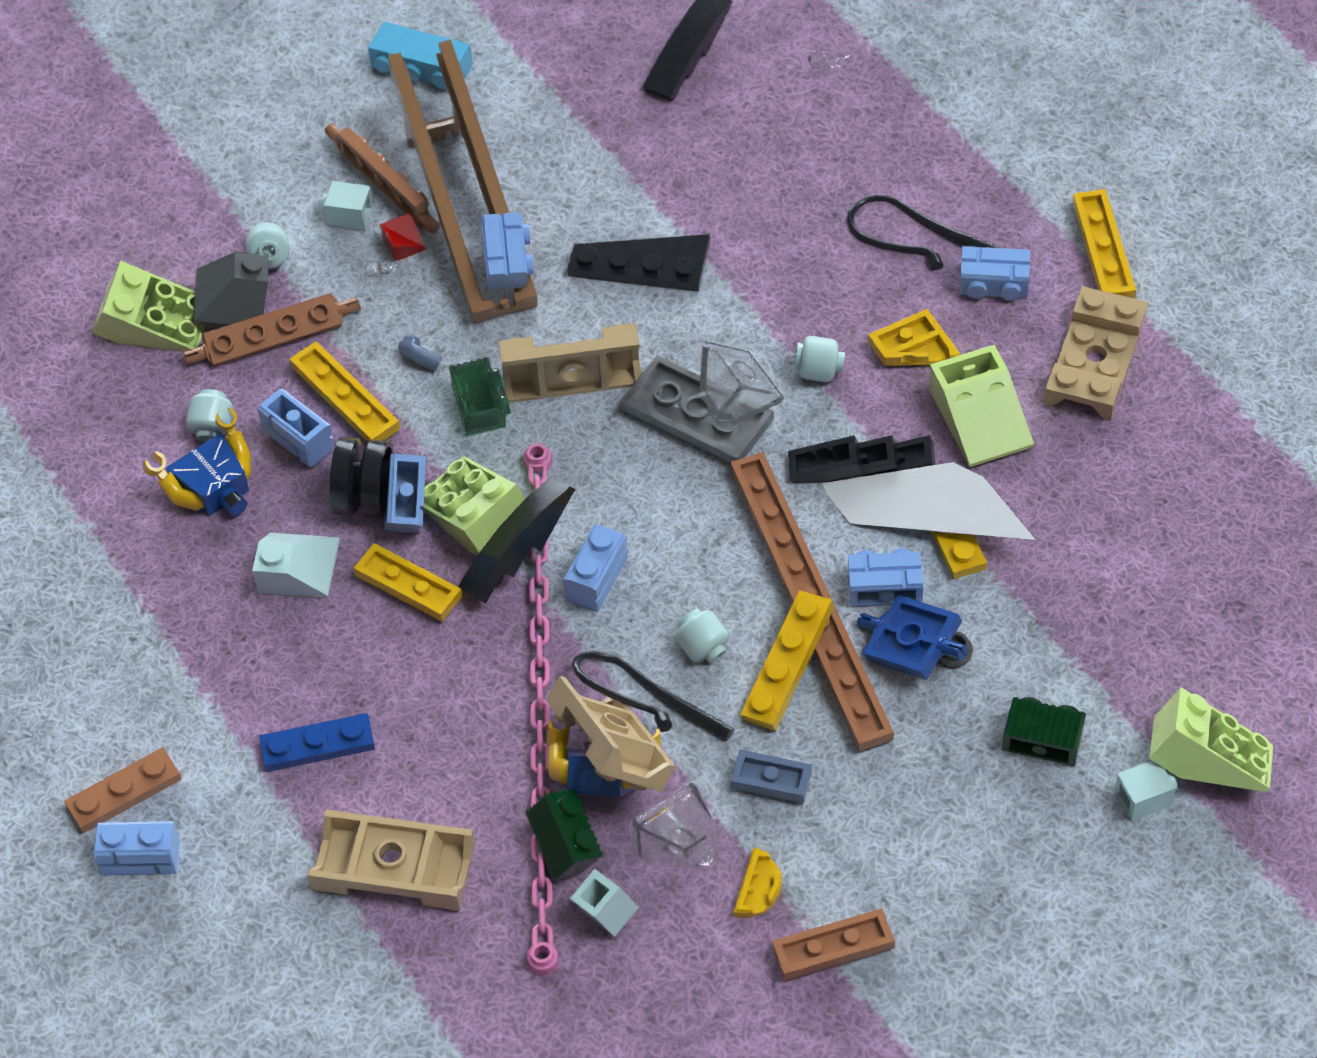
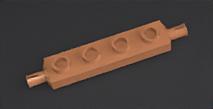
(385, 178)
(272, 330)

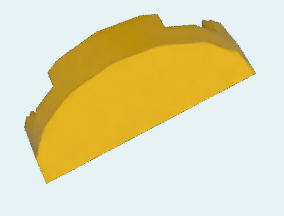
(760, 886)

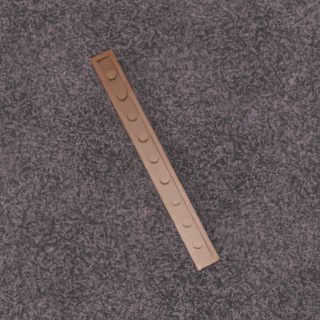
(799, 572)

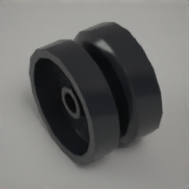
(359, 476)

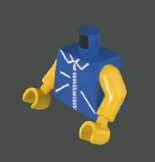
(210, 474)
(576, 770)

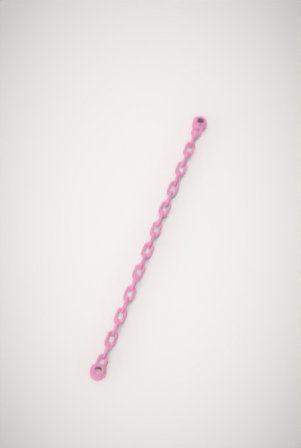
(540, 966)

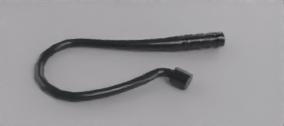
(932, 257)
(661, 718)

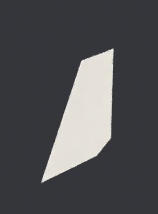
(929, 500)

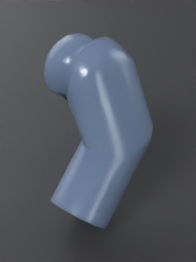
(411, 349)

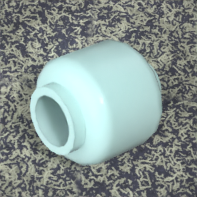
(270, 235)
(818, 359)
(203, 411)
(702, 636)

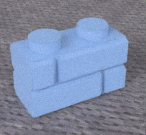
(505, 251)
(994, 273)
(296, 427)
(405, 493)
(596, 567)
(884, 576)
(137, 848)

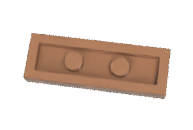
(122, 790)
(833, 944)

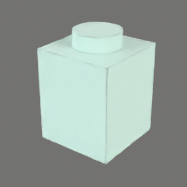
(347, 205)
(1145, 789)
(604, 902)

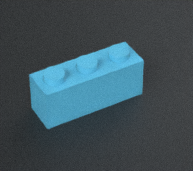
(417, 51)

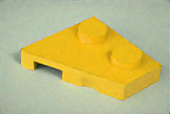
(912, 342)

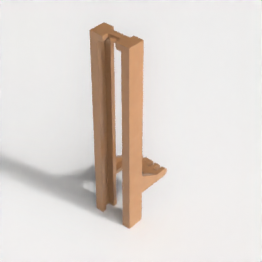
(418, 136)

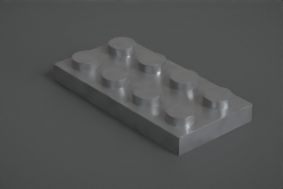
(671, 401)

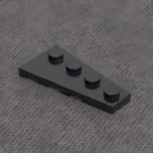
(654, 262)

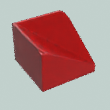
(402, 237)

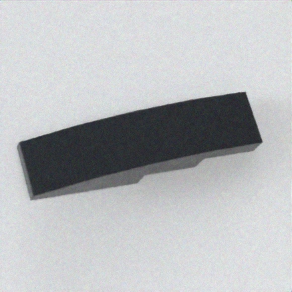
(685, 46)
(849, 459)
(524, 528)

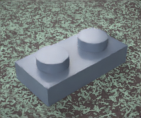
(771, 776)

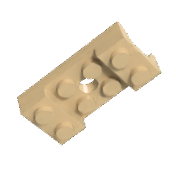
(1102, 325)
(544, 371)
(617, 737)
(431, 862)

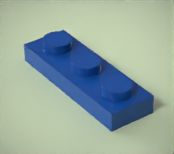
(316, 742)

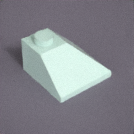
(295, 564)

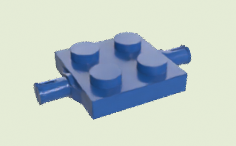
(912, 637)

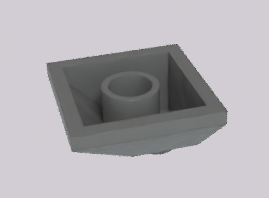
(230, 289)

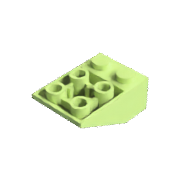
(147, 311)
(980, 405)
(471, 502)
(1209, 745)

